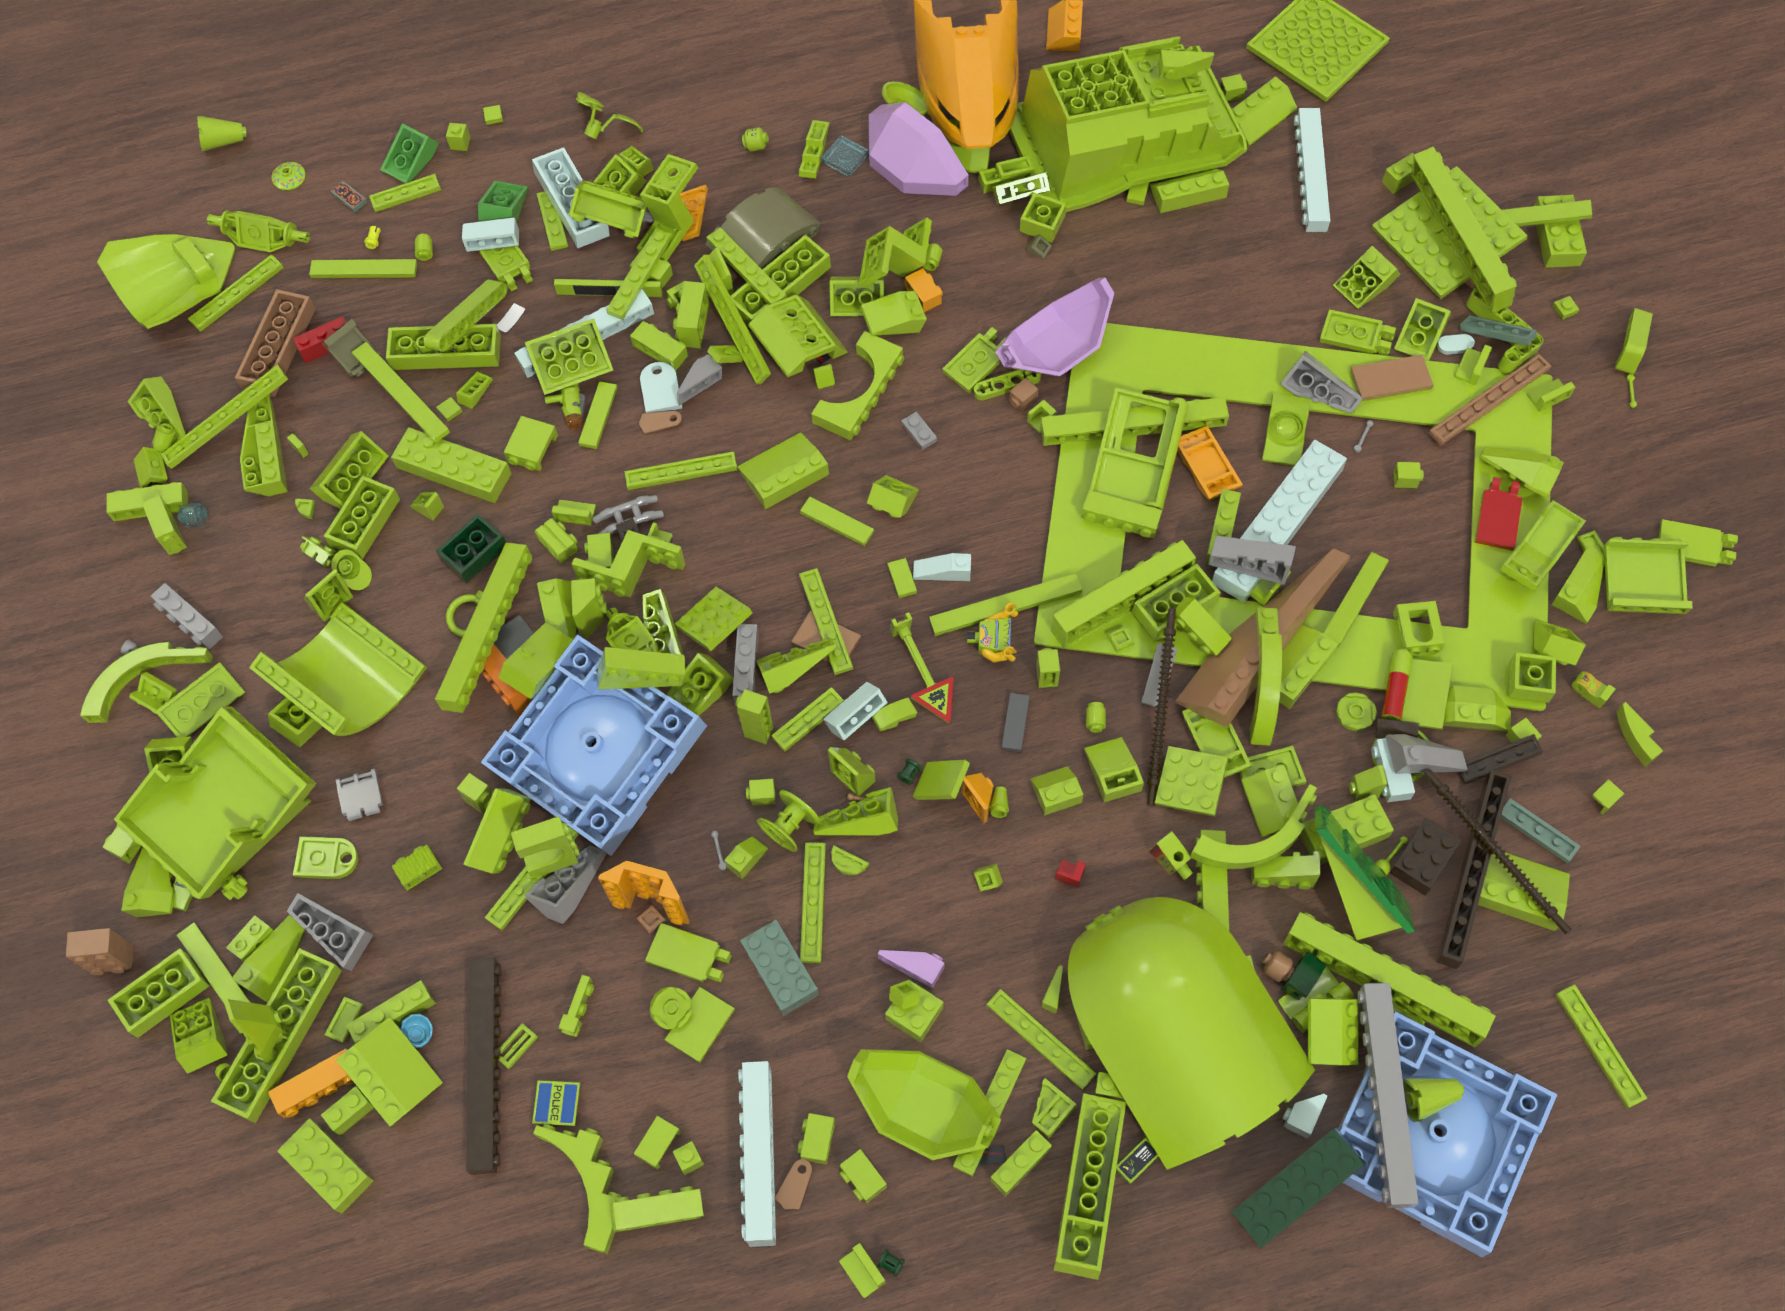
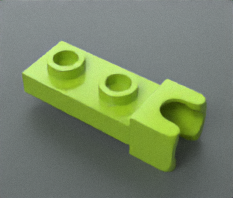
(571, 1023)

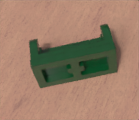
(1304, 976)

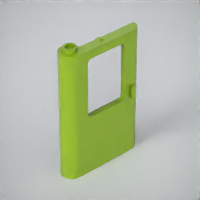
(1131, 474)

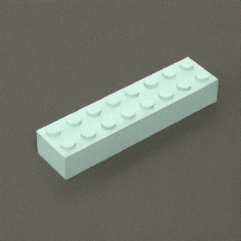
(758, 1154)

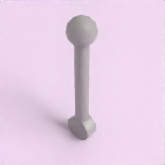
(1357, 448)
(722, 866)

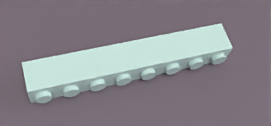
(1313, 171)
(606, 324)

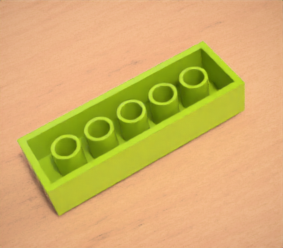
(790, 272)
(473, 349)
(451, 465)

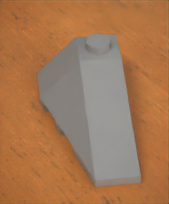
(562, 891)

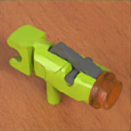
(573, 405)

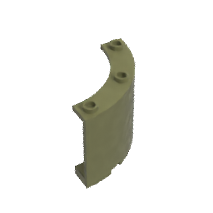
(768, 225)

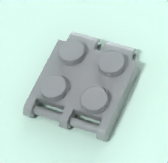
(360, 795)

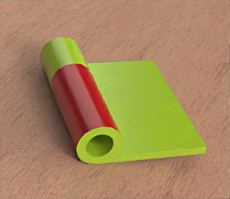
(1417, 690)

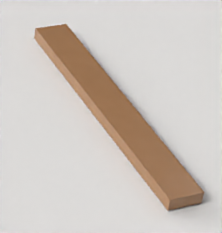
(1489, 399)

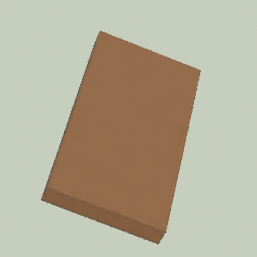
(1391, 377)

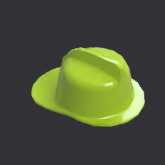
(352, 569)

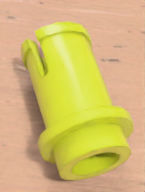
(372, 240)

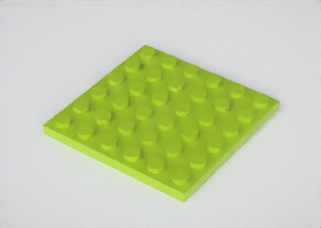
(1318, 45)
(1424, 247)

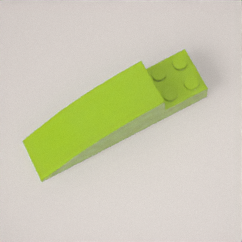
(1090, 1187)

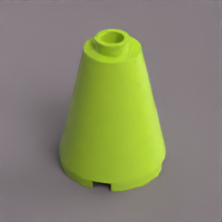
(219, 132)
(1430, 1096)

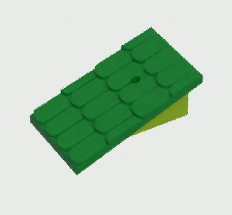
(1368, 896)

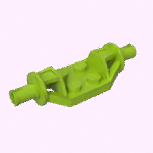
(257, 230)
(628, 632)

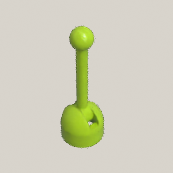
(1384, 865)

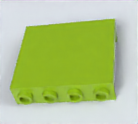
(1646, 576)

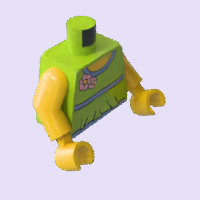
(995, 636)

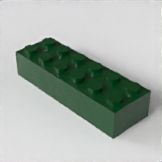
(1298, 1187)

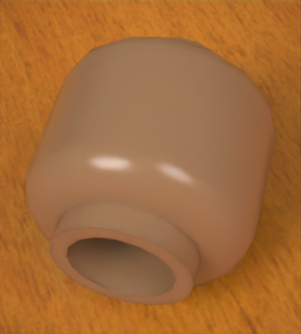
(1278, 966)

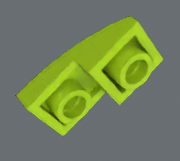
(892, 714)

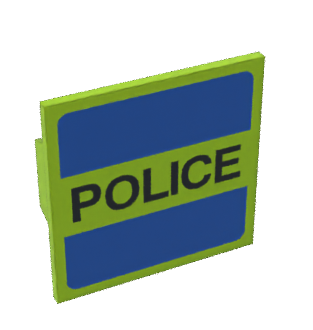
(556, 1103)

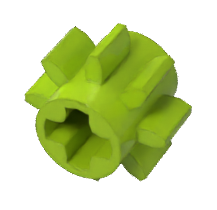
(234, 887)

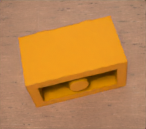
(926, 290)

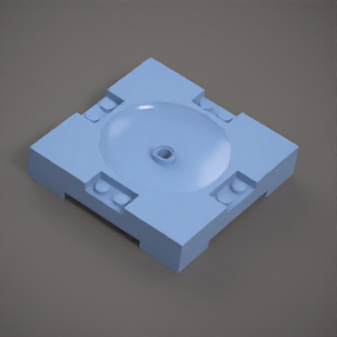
(601, 786)
(1484, 1144)

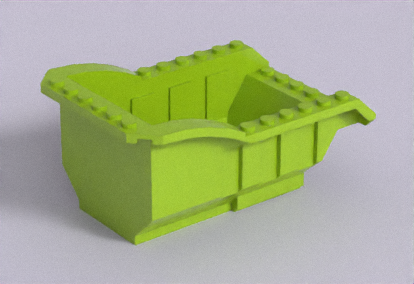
(1117, 125)

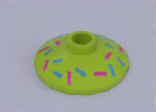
(288, 176)

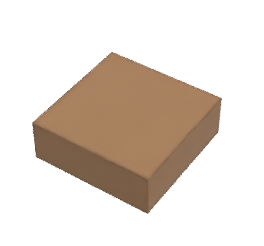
(651, 919)

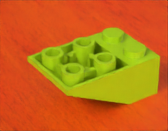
(1367, 278)
(1114, 769)
(197, 1036)

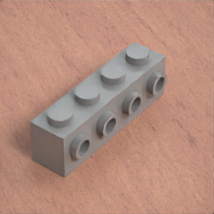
(189, 619)

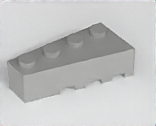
(1253, 558)

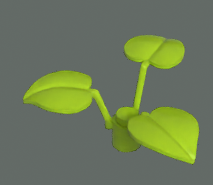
(594, 125)

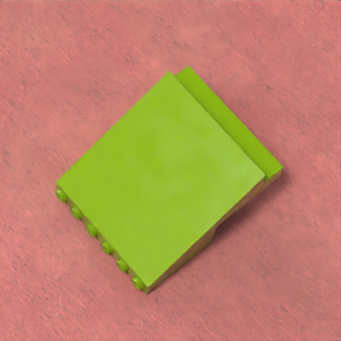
(215, 803)

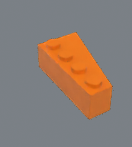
(510, 696)

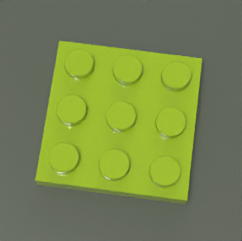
(713, 618)
(1191, 781)

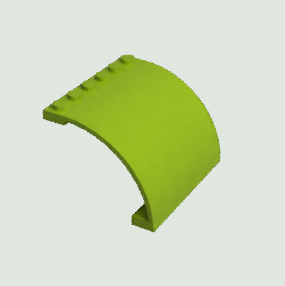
(345, 674)

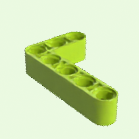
(1517, 354)

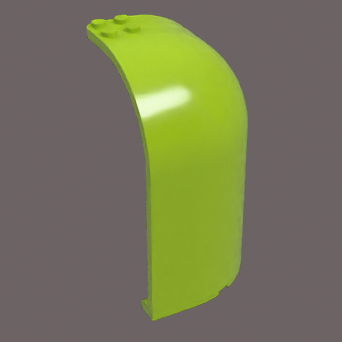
(1182, 1025)

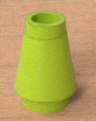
(999, 803)

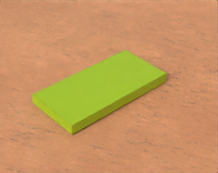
(200, 701)

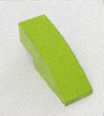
(1005, 172)
(1638, 735)

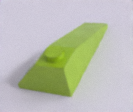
(156, 405)
(1534, 469)
(557, 605)
(869, 816)
(257, 1023)

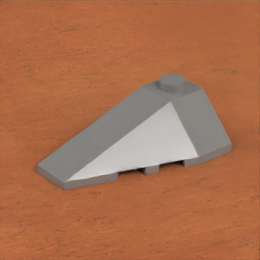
(1319, 383)
(1418, 755)

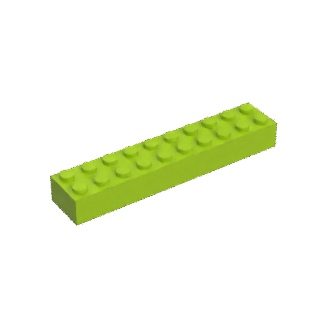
(1463, 230)
(1416, 992)

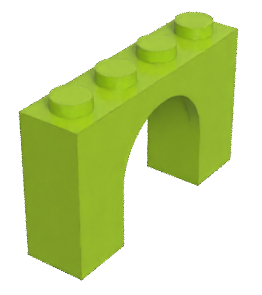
(546, 847)

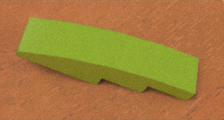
(814, 149)

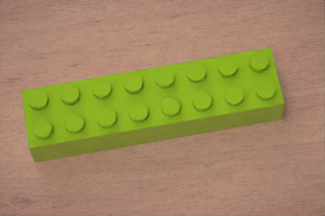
(1119, 595)
(298, 1001)

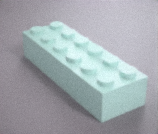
(559, 181)

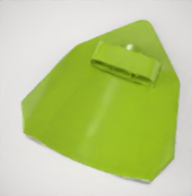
(165, 273)

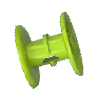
(788, 820)

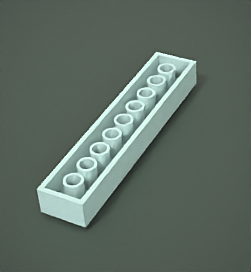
(1286, 510)

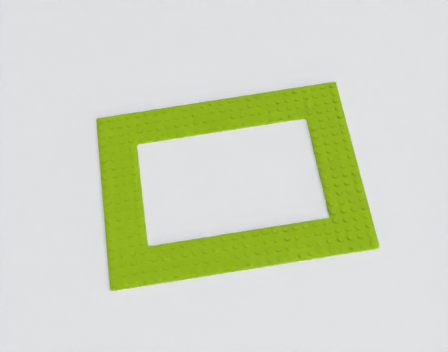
(1249, 373)

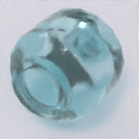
(193, 515)

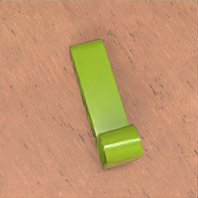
(1635, 341)

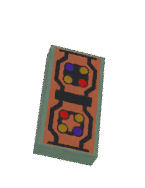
(348, 196)

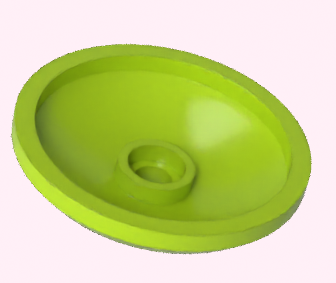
(900, 92)

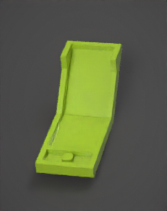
(1543, 545)

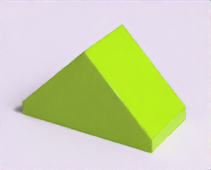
(428, 504)

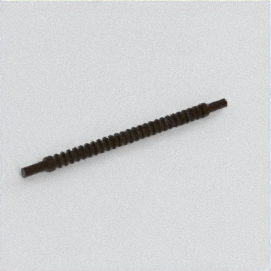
(1169, 633)
(1550, 911)

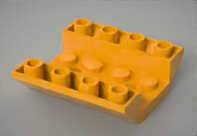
(631, 878)

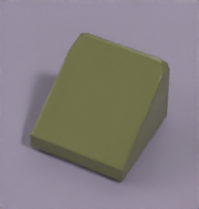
(1039, 247)

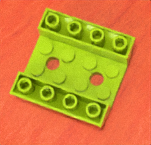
(787, 336)

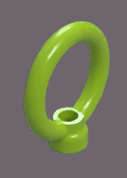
(453, 606)

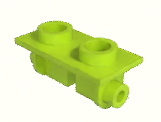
(312, 547)

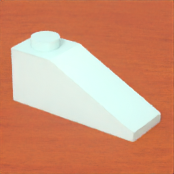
(944, 567)

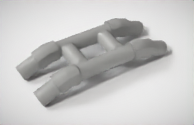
(634, 505)

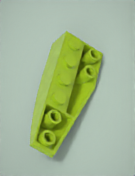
(262, 452)

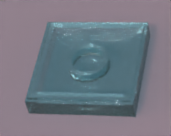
(845, 155)

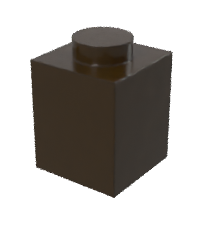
(623, 527)

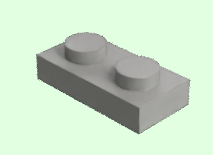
(919, 430)

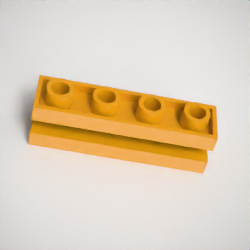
(309, 1086)

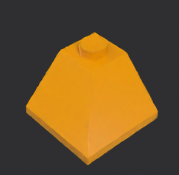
(978, 793)

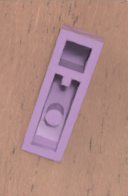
(917, 965)

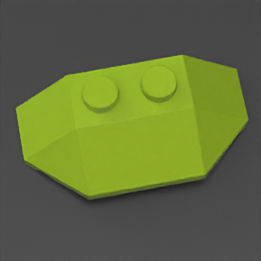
(1476, 709)

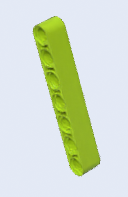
(465, 315)

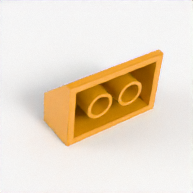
(1064, 26)

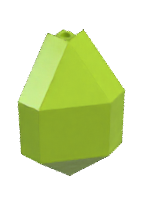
(923, 1102)

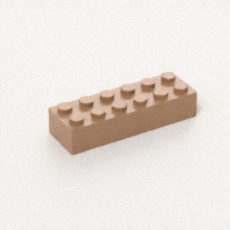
(273, 341)

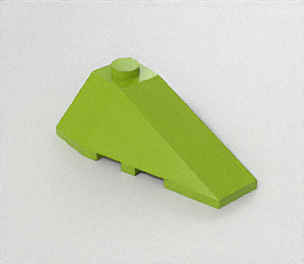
(1582, 587)
(784, 669)
(148, 889)
(269, 962)

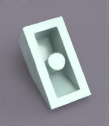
(1304, 1115)

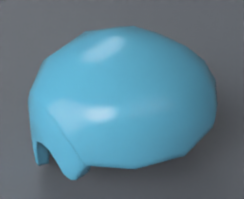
(417, 1030)

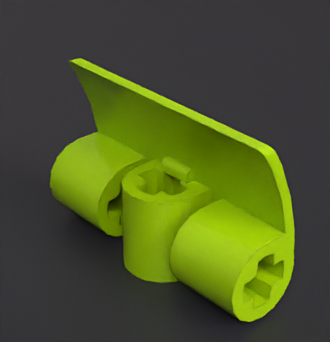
(1325, 987)

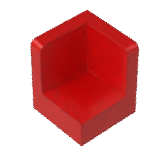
(1070, 873)

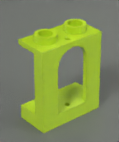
(1429, 609)

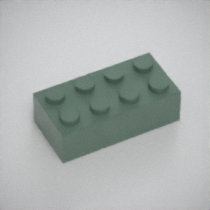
(779, 967)

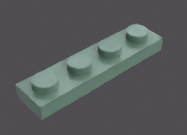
(1498, 330)
(1539, 831)

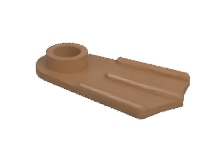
(659, 421)
(794, 1186)

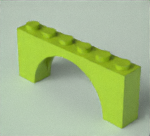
(847, 417)

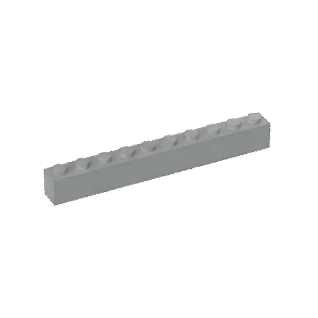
(1388, 1096)

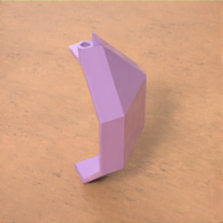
(913, 152)
(1060, 332)

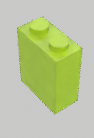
(164, 525)

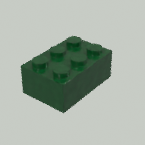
(471, 548)

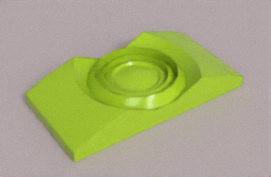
(1286, 429)
(1217, 740)

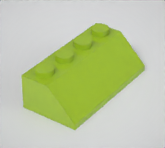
(1264, 109)
(1190, 190)
(355, 459)
(494, 833)

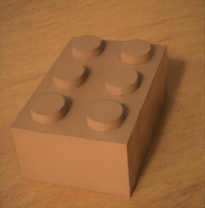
(99, 951)

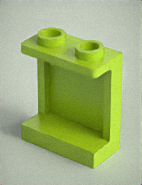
(529, 443)

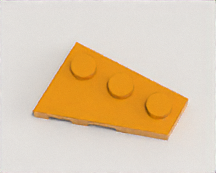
(695, 204)

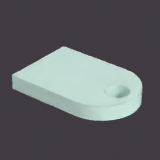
(660, 389)

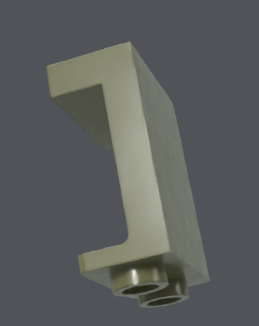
(343, 343)

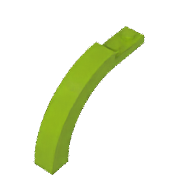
(122, 671)
(1269, 677)
(1246, 856)

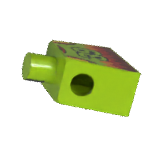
(1167, 850)

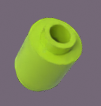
(423, 247)
(933, 257)
(163, 437)
(1095, 717)

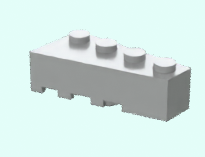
(337, 935)

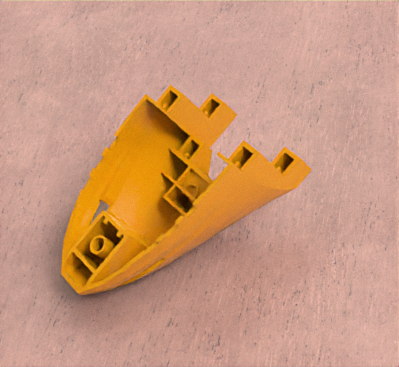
(969, 72)

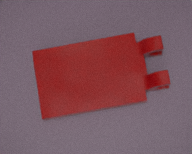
(1499, 516)

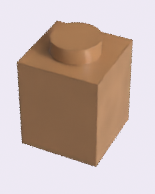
(1023, 395)

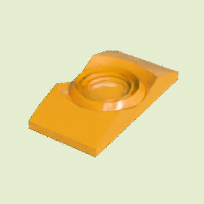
(1207, 463)

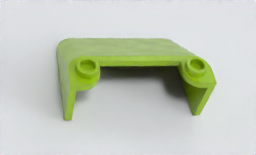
(608, 207)

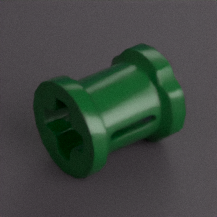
(909, 771)
(886, 1256)

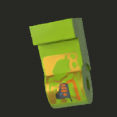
(1592, 689)

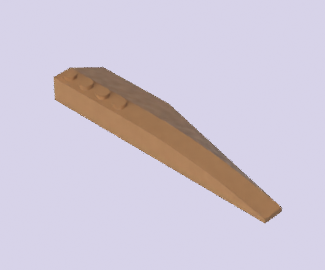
(1231, 676)

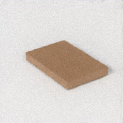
(809, 633)

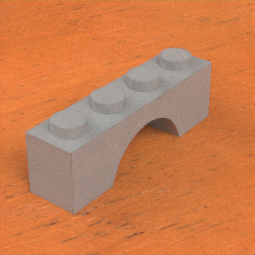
(745, 659)

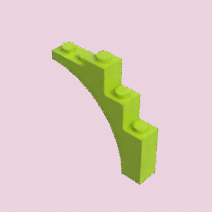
(595, 1177)

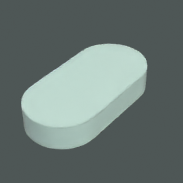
(1455, 344)

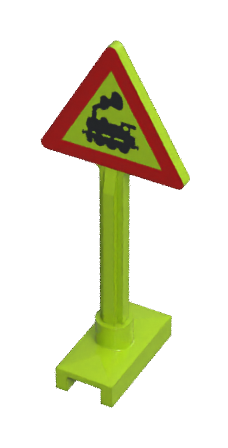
(936, 696)

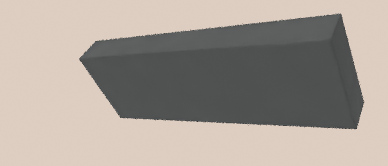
(1015, 722)

